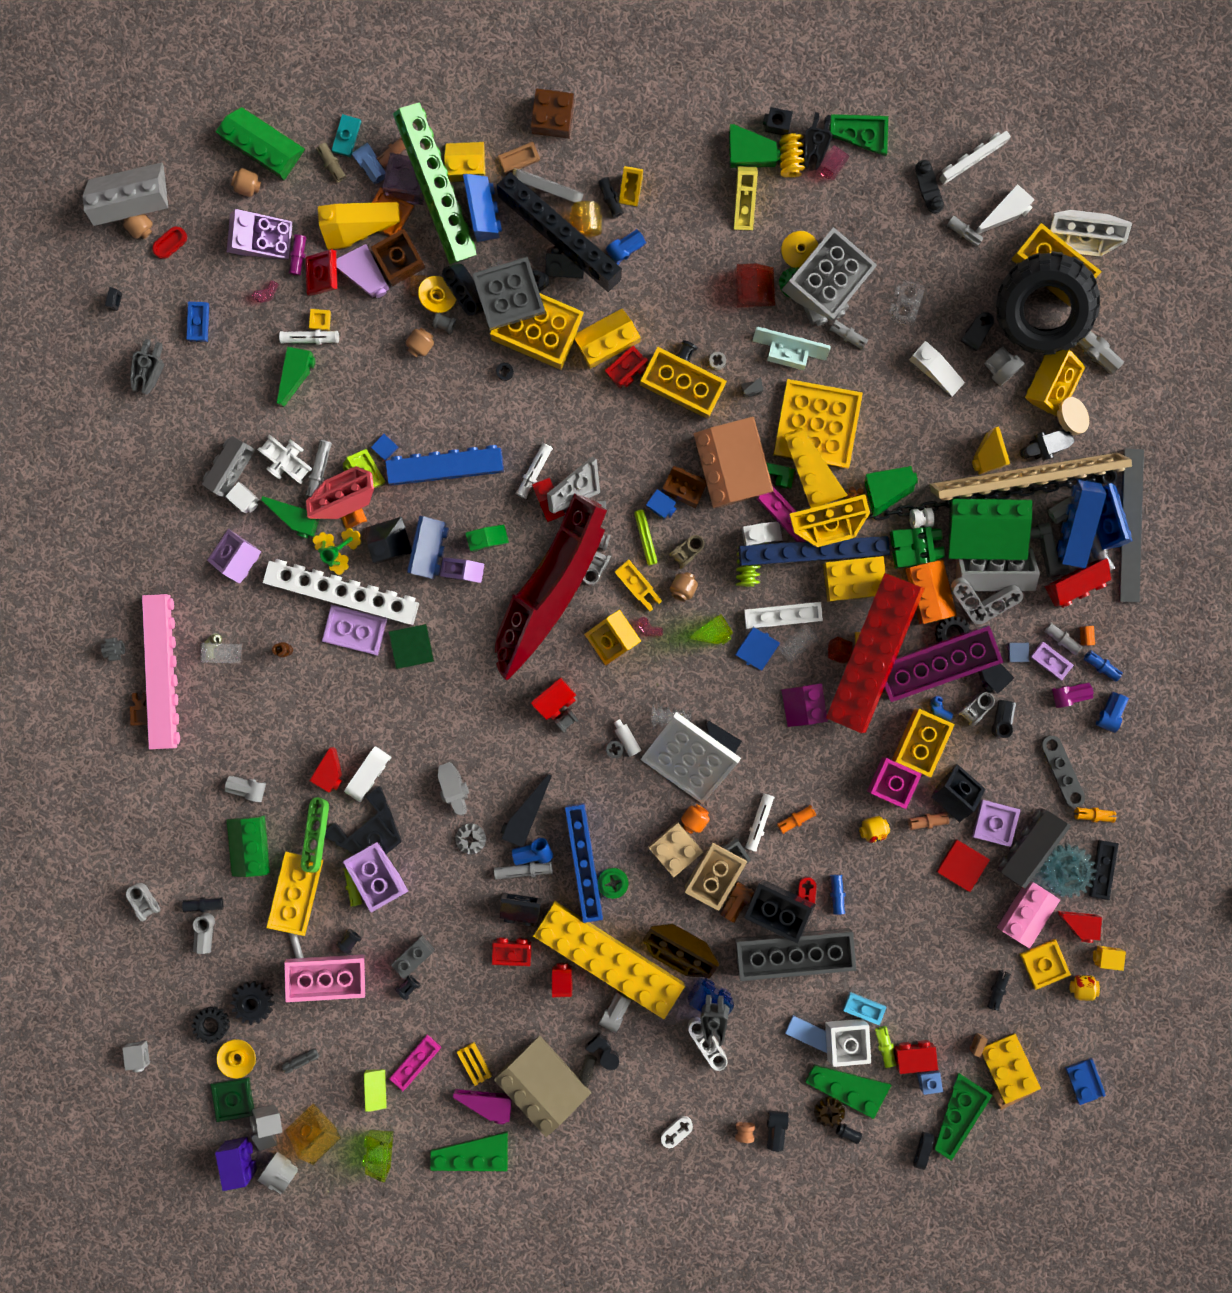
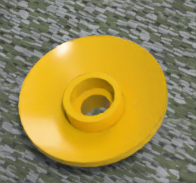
(790, 251)
(436, 286)
(229, 1065)

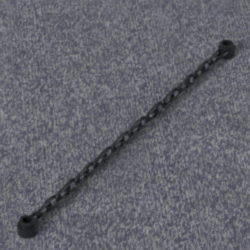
(1113, 477)

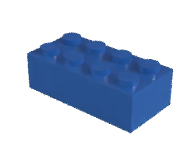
(1081, 523)

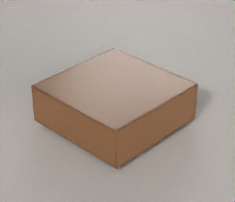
(978, 1044)

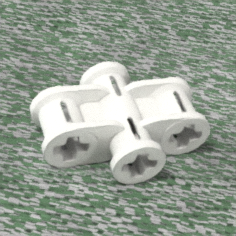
(285, 459)

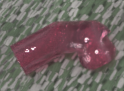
(266, 294)

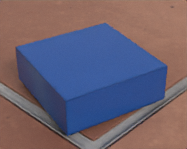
(384, 447)

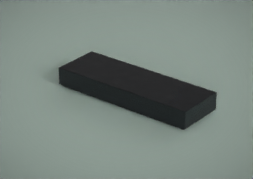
(1105, 866)

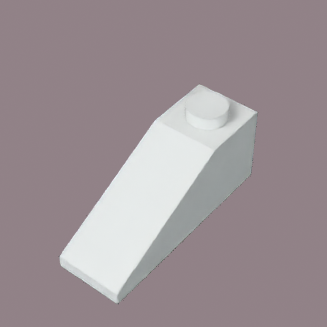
(1010, 209)
(937, 368)

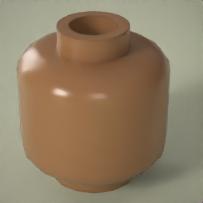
(245, 182)
(138, 226)
(419, 342)
(683, 586)

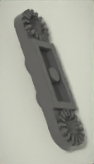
(1063, 771)

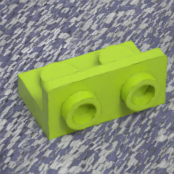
(364, 460)

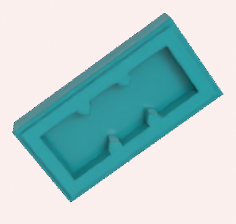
(346, 135)

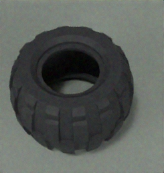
(1040, 271)

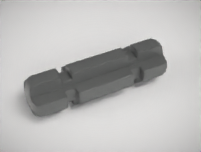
(300, 1061)

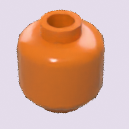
(695, 819)

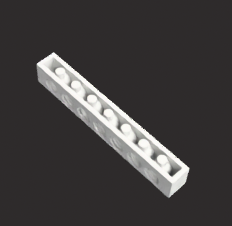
(274, 577)

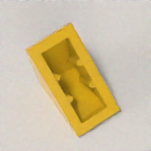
(631, 186)

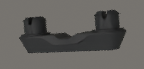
(929, 187)

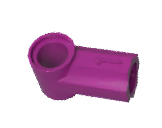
(1068, 695)

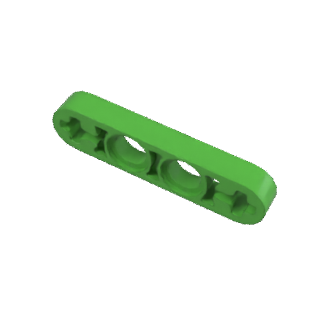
(311, 834)

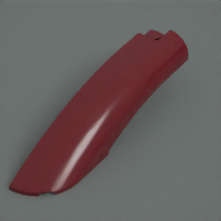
(551, 586)

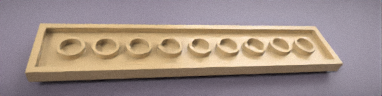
(1025, 476)

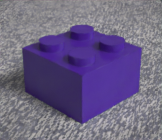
(235, 1163)

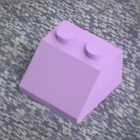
(234, 556)

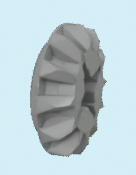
(478, 834)

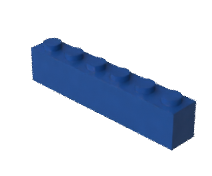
(444, 466)
(584, 862)

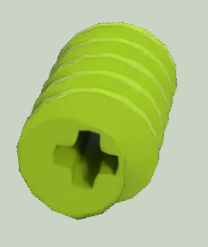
(748, 575)

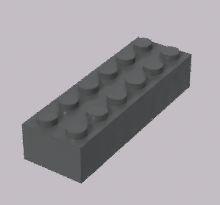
(779, 957)

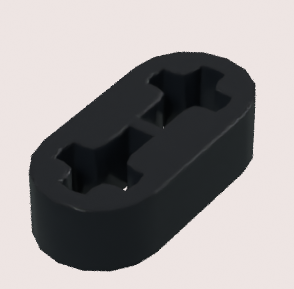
(923, 1150)

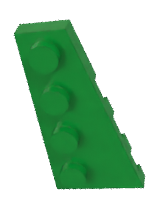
(855, 1091)
(473, 1155)

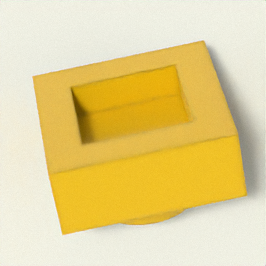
(320, 319)

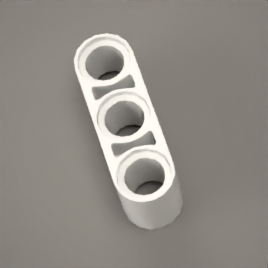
(367, 773)
(709, 1052)

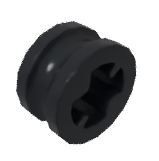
(509, 375)

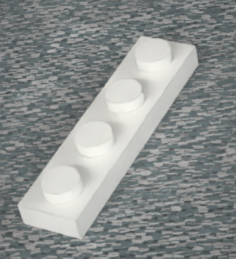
(980, 152)
(783, 615)

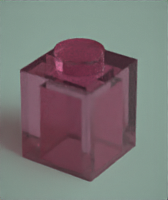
(833, 163)

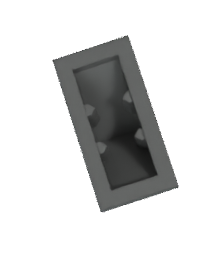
(736, 848)

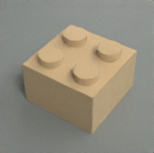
(675, 849)

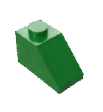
(487, 538)

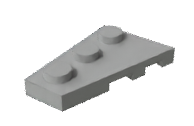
(582, 481)

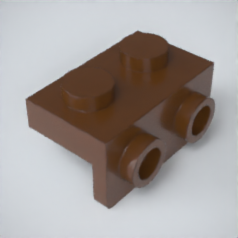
(684, 486)

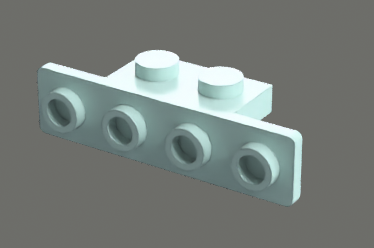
(790, 349)

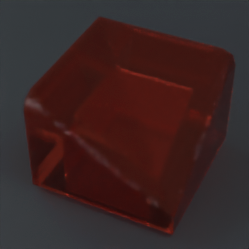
(839, 650)

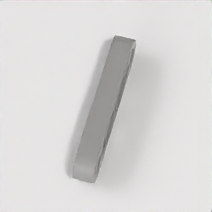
(548, 186)

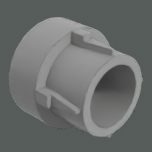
(1003, 365)
(278, 1173)

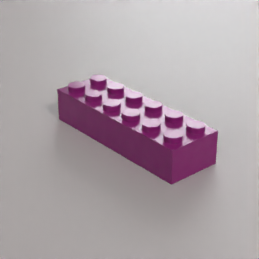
(943, 662)

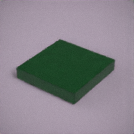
(411, 646)
(232, 1099)

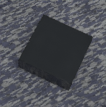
(113, 299)

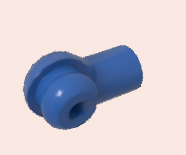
(938, 710)

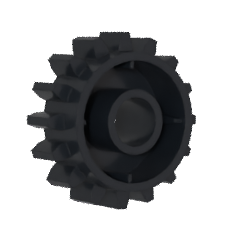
(262, 999)

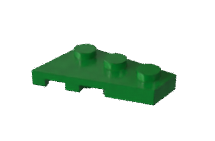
(862, 130)

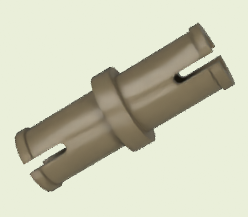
(331, 162)

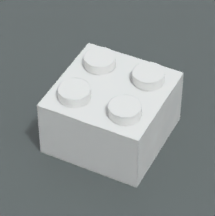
(848, 1042)

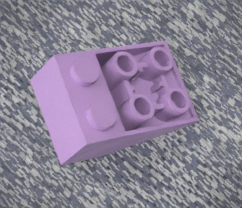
(258, 235)

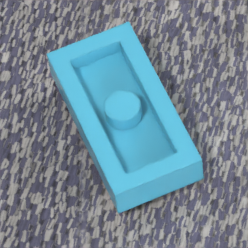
(864, 1008)

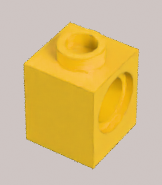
(1109, 958)

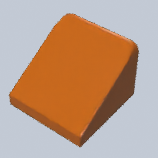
(354, 519)
(1087, 635)

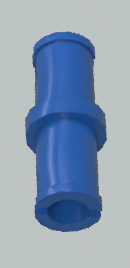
(1103, 666)
(837, 894)

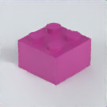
(894, 782)

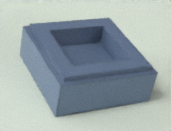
(1018, 652)

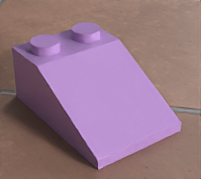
(375, 877)

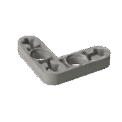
(985, 606)

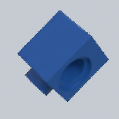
(661, 505)

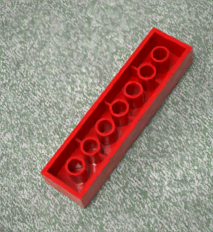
(875, 653)

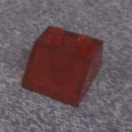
(754, 285)

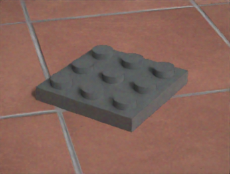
(508, 293)

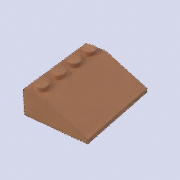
(733, 462)

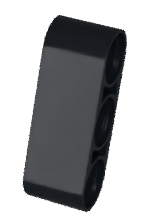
(463, 288)

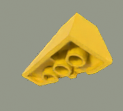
(353, 222)

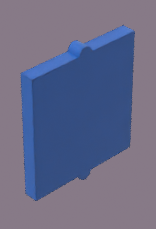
(757, 648)

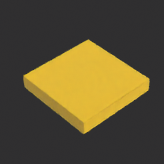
(1045, 964)

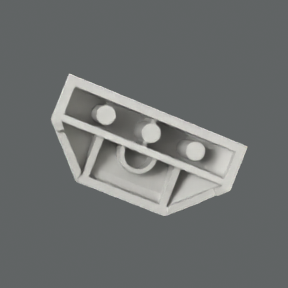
(1090, 232)

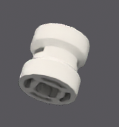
(921, 518)

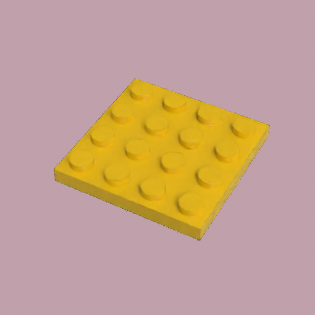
(825, 415)

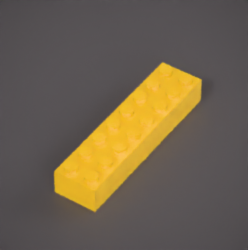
(609, 960)

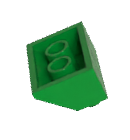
(248, 846)

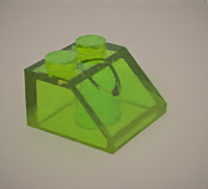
(378, 1154)

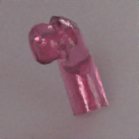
(647, 629)

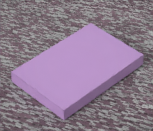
(354, 629)

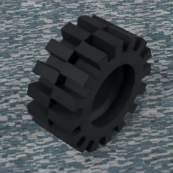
(949, 622)
(200, 1029)

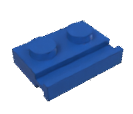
(1085, 1081)

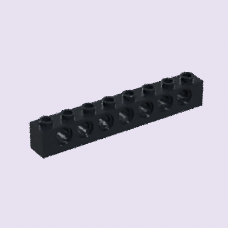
(559, 232)

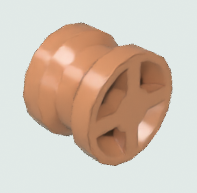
(745, 1132)

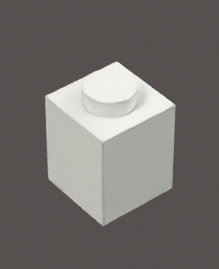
(243, 498)

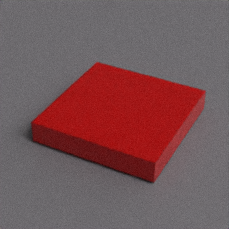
(321, 272)
(963, 865)

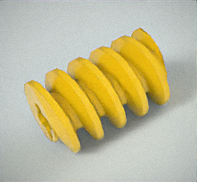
(790, 155)

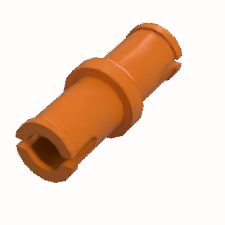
(796, 819)

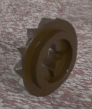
(835, 1106)

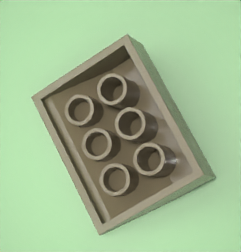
(542, 1086)

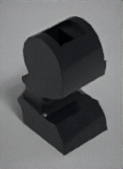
(609, 1058)

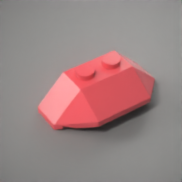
(341, 494)

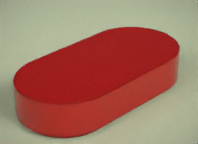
(169, 242)

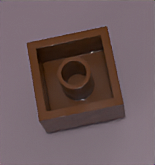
(552, 113)
(398, 257)

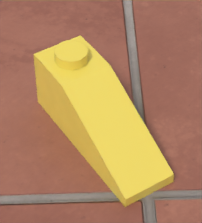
(745, 197)

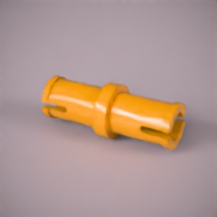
(1095, 814)

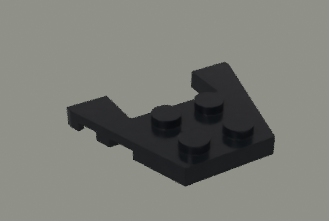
(378, 829)

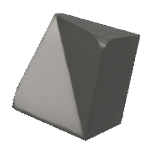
(752, 388)

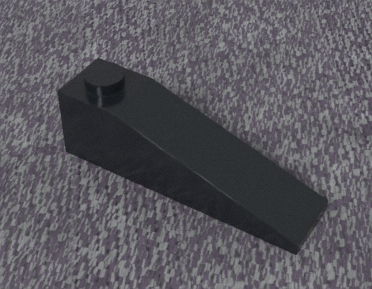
(520, 824)

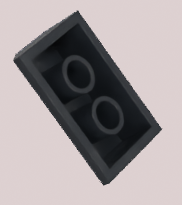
(780, 911)

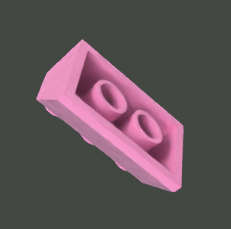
(1028, 914)

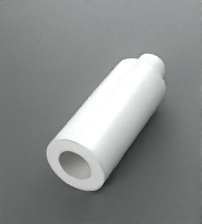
(626, 738)

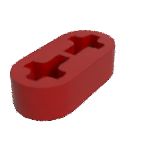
(811, 891)

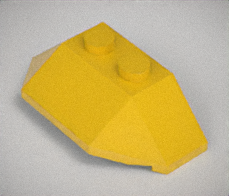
(831, 521)

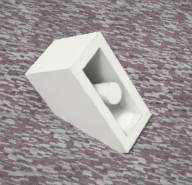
(762, 533)

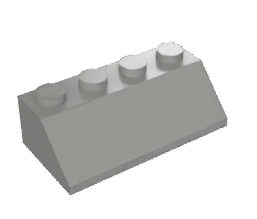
(999, 574)

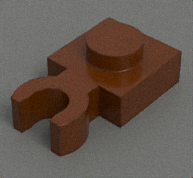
(138, 713)

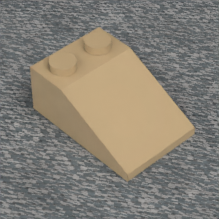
(714, 876)

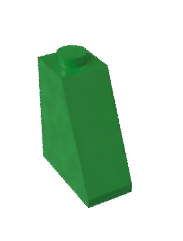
(751, 149)
(889, 487)

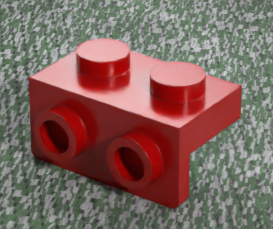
(626, 367)
(511, 952)

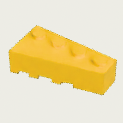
(815, 475)

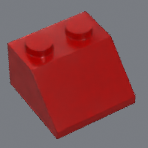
(554, 699)

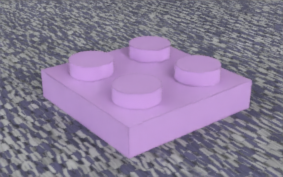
(996, 823)

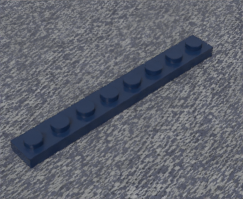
(807, 552)

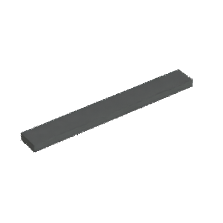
(1132, 506)

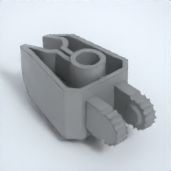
(453, 788)

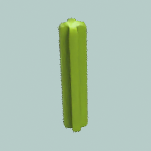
(645, 537)

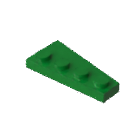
(961, 1114)

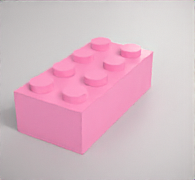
(324, 978)

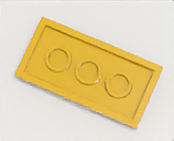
(293, 896)

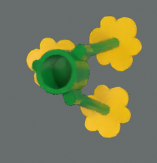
(329, 553)

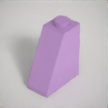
(363, 271)

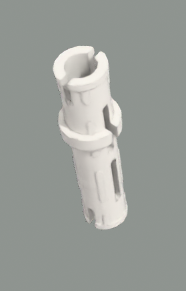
(331, 337)
(533, 472)
(751, 843)

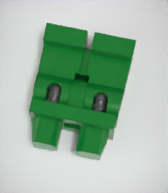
(910, 537)

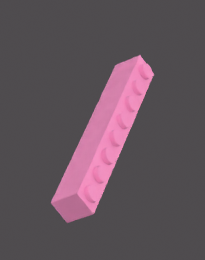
(160, 671)

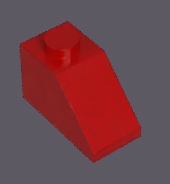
(541, 489)
(328, 772)
(1083, 925)
(562, 980)

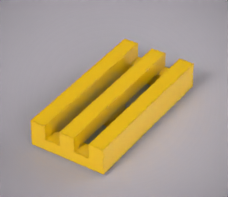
(481, 1078)

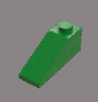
(295, 371)
(293, 516)

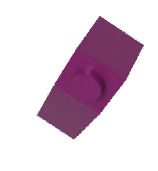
(490, 1105)

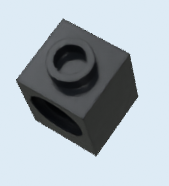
(783, 115)

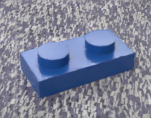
(198, 321)

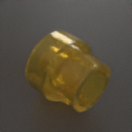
(586, 218)

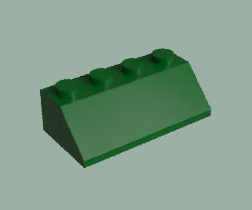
(260, 142)

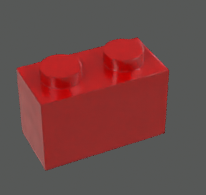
(916, 1057)

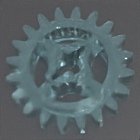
(1073, 864)

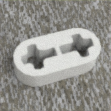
(673, 1128)

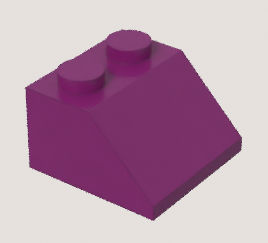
(804, 705)

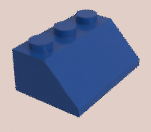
(482, 207)
(1112, 525)

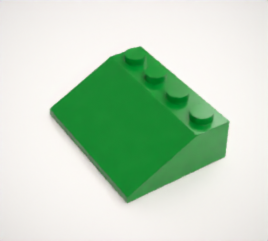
(989, 529)

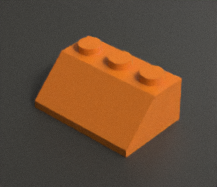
(937, 597)

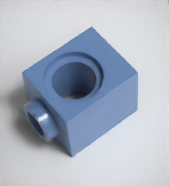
(930, 1082)

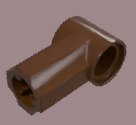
(738, 899)

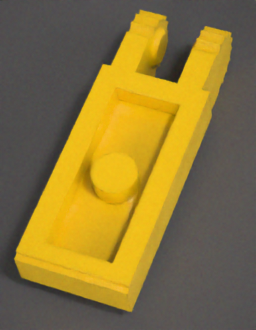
(636, 583)

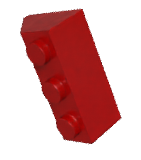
(1079, 583)

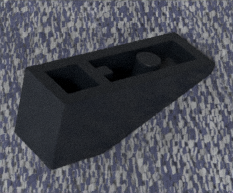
(995, 678)

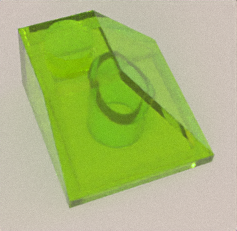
(713, 632)

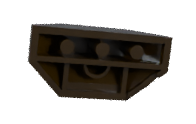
(680, 950)

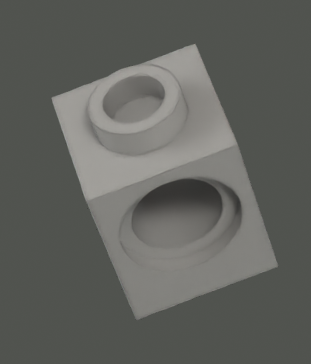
(136, 1056)

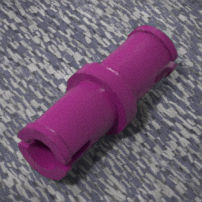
(297, 254)

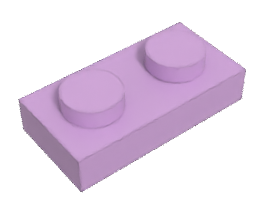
(1051, 661)

